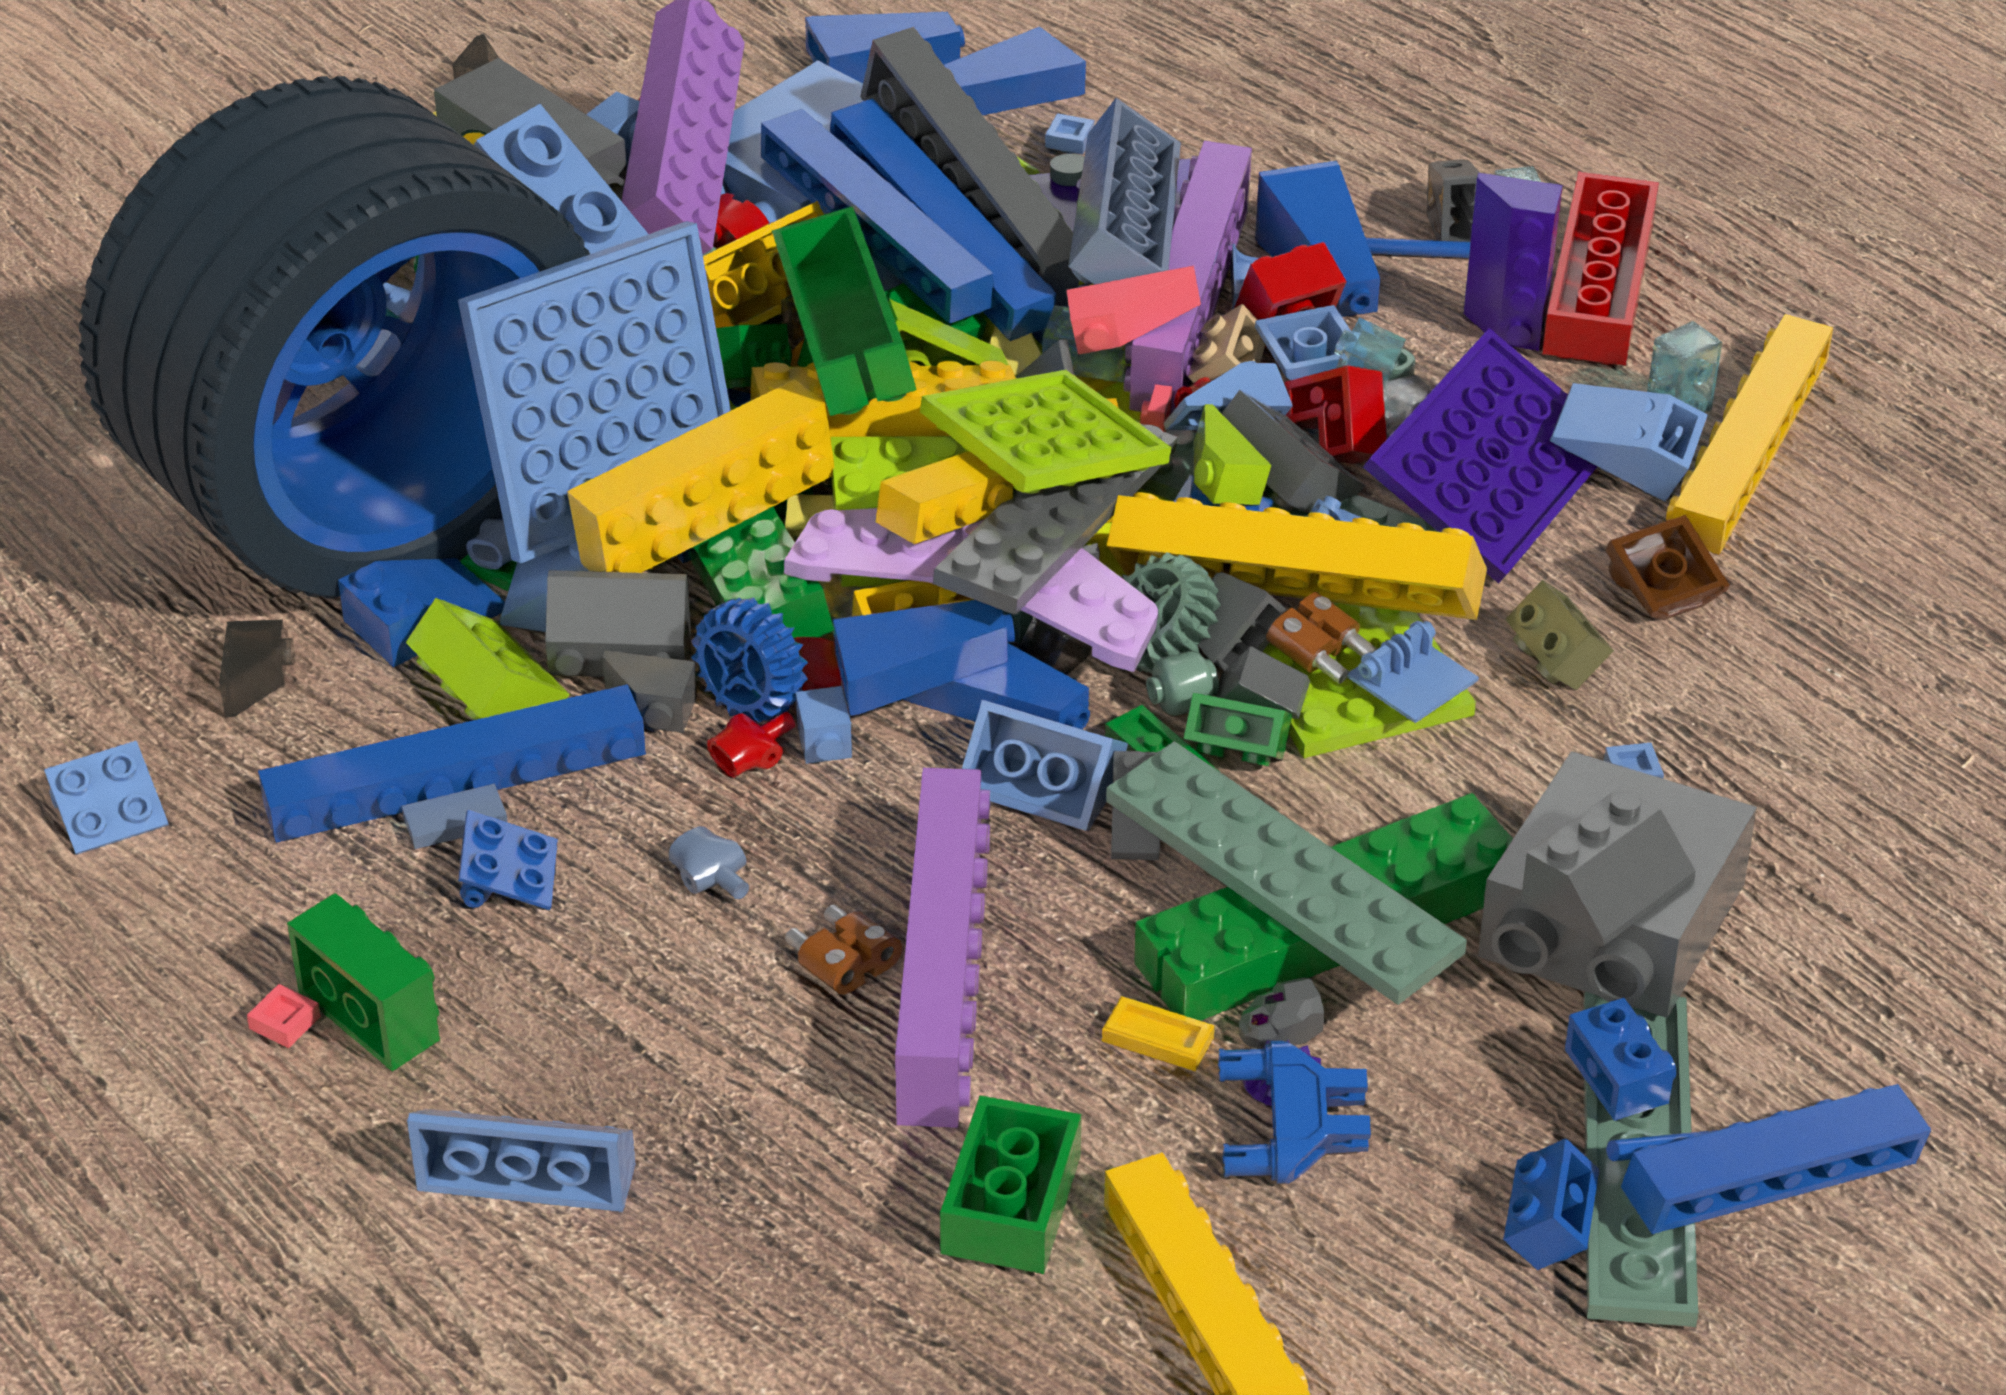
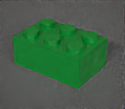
(364, 981)
(1010, 1184)

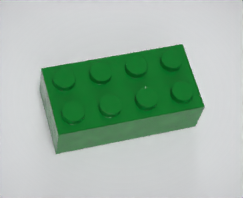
(750, 564)

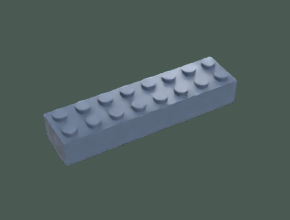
(1125, 199)

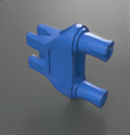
(1299, 1111)

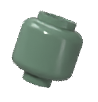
(1177, 678)

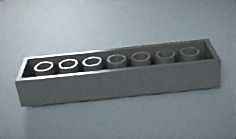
(951, 131)

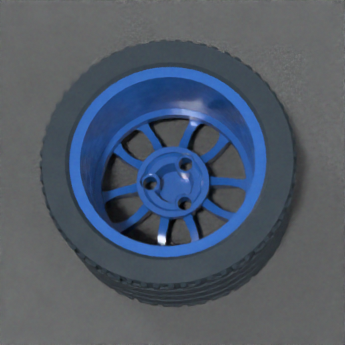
(262, 272)

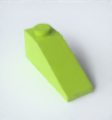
(1226, 462)

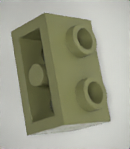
(1558, 636)

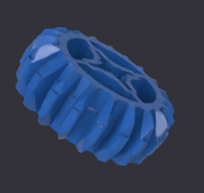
(749, 659)

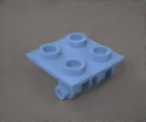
(1412, 673)
(105, 797)

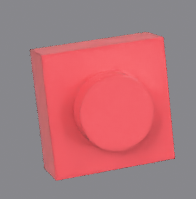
(1158, 408)
(283, 1016)

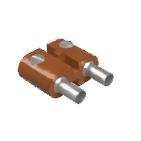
(1314, 633)
(849, 952)

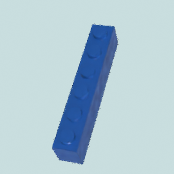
(1774, 1158)

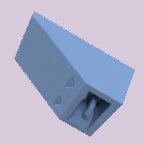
(1631, 434)

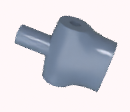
(490, 546)
(709, 861)

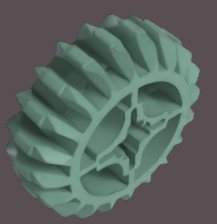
(1183, 601)

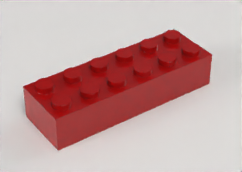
(1600, 269)

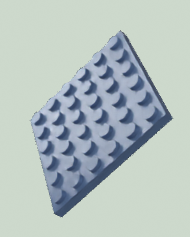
(590, 373)

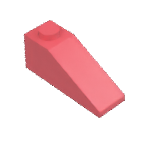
(1127, 308)

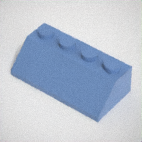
(521, 1159)

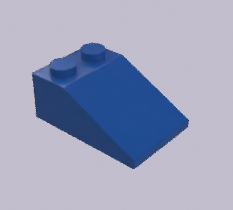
(392, 596)

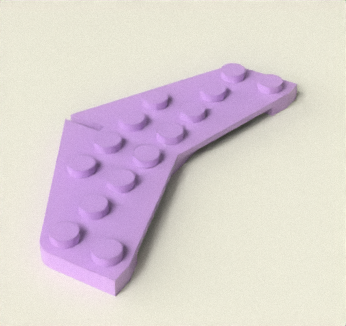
(1079, 599)

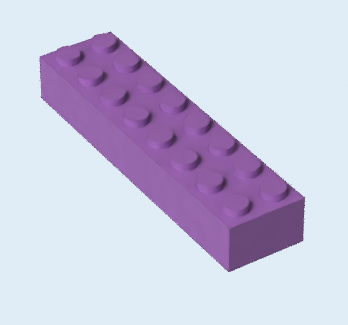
(684, 120)
(1202, 237)
(940, 949)

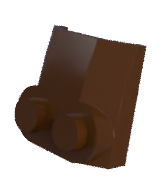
(1666, 568)

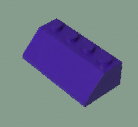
(1512, 257)

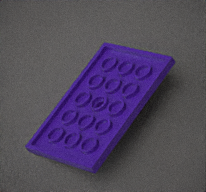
(1484, 455)

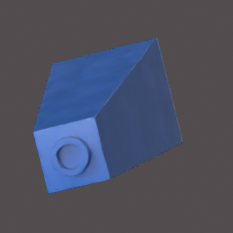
(1315, 207)

